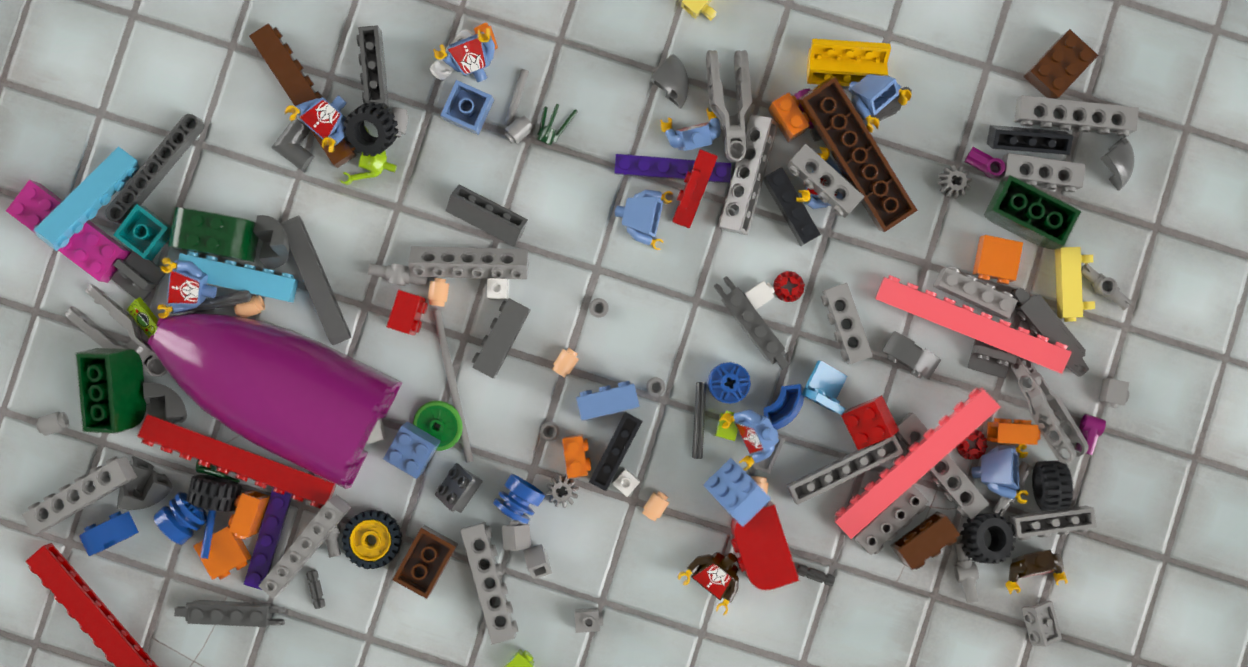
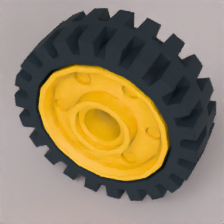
(356, 539)

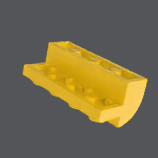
(846, 60)

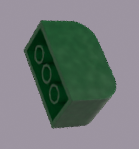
(1031, 213)
(213, 234)
(110, 389)

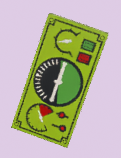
(143, 316)

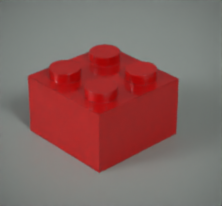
(407, 313)
(870, 422)

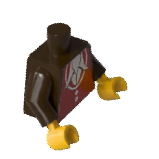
(1035, 564)
(716, 575)

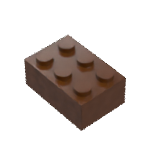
(1061, 65)
(925, 540)
(425, 561)

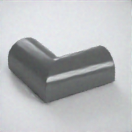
(289, 144)

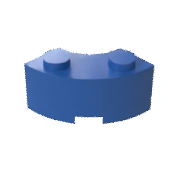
(786, 407)
(108, 533)

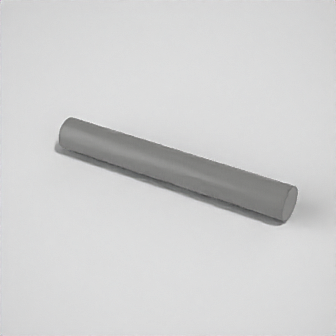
(516, 97)

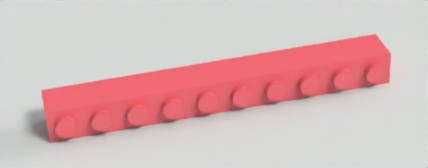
(972, 324)
(916, 462)

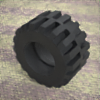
(361, 138)
(1052, 485)
(213, 493)
(1001, 538)

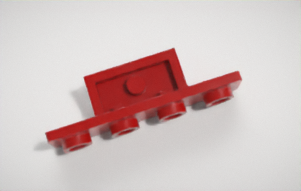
(695, 186)

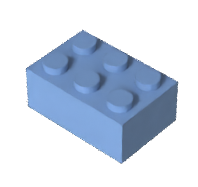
(607, 400)
(737, 492)

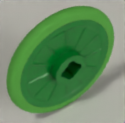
(446, 416)

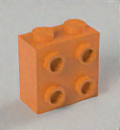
(789, 116)
(997, 259)
(1014, 433)
(575, 456)
(248, 514)
(224, 554)

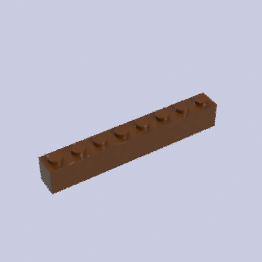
(295, 82)

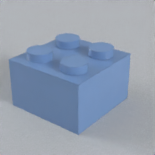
(467, 107)
(411, 450)

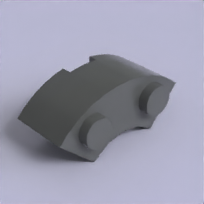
(919, 360)

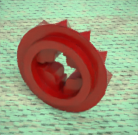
(782, 293)
(972, 454)

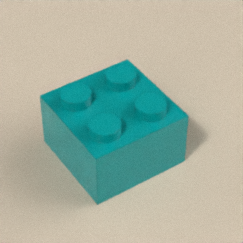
(143, 232)

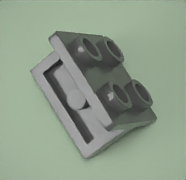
(137, 275)
(990, 359)
(458, 488)

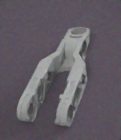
(731, 126)
(150, 361)
(1045, 402)

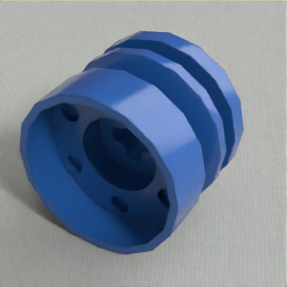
(719, 376)
(518, 500)
(180, 519)

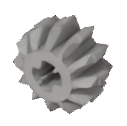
(951, 174)
(566, 497)

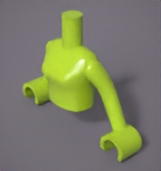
(374, 164)

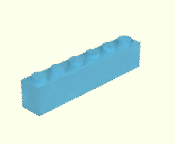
(87, 199)
(245, 278)

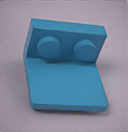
(825, 387)

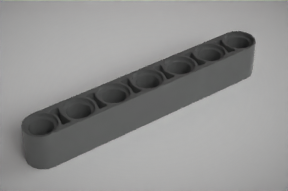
(164, 166)
(316, 281)

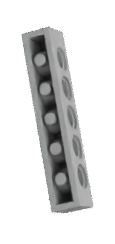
(1125, 115)
(740, 223)
(468, 262)
(843, 469)
(975, 502)
(37, 516)
(305, 546)
(497, 632)

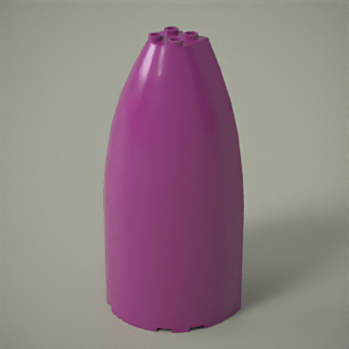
(278, 389)

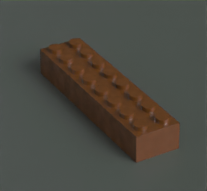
(857, 154)

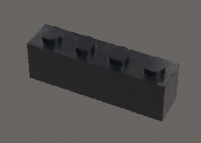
(1029, 140)
(793, 211)
(615, 451)

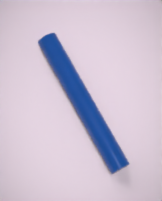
(208, 534)

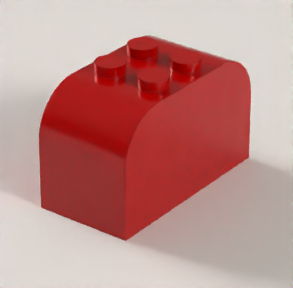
(764, 550)

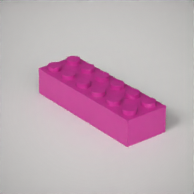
(89, 248)

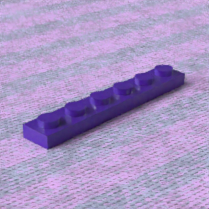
(666, 168)
(268, 539)

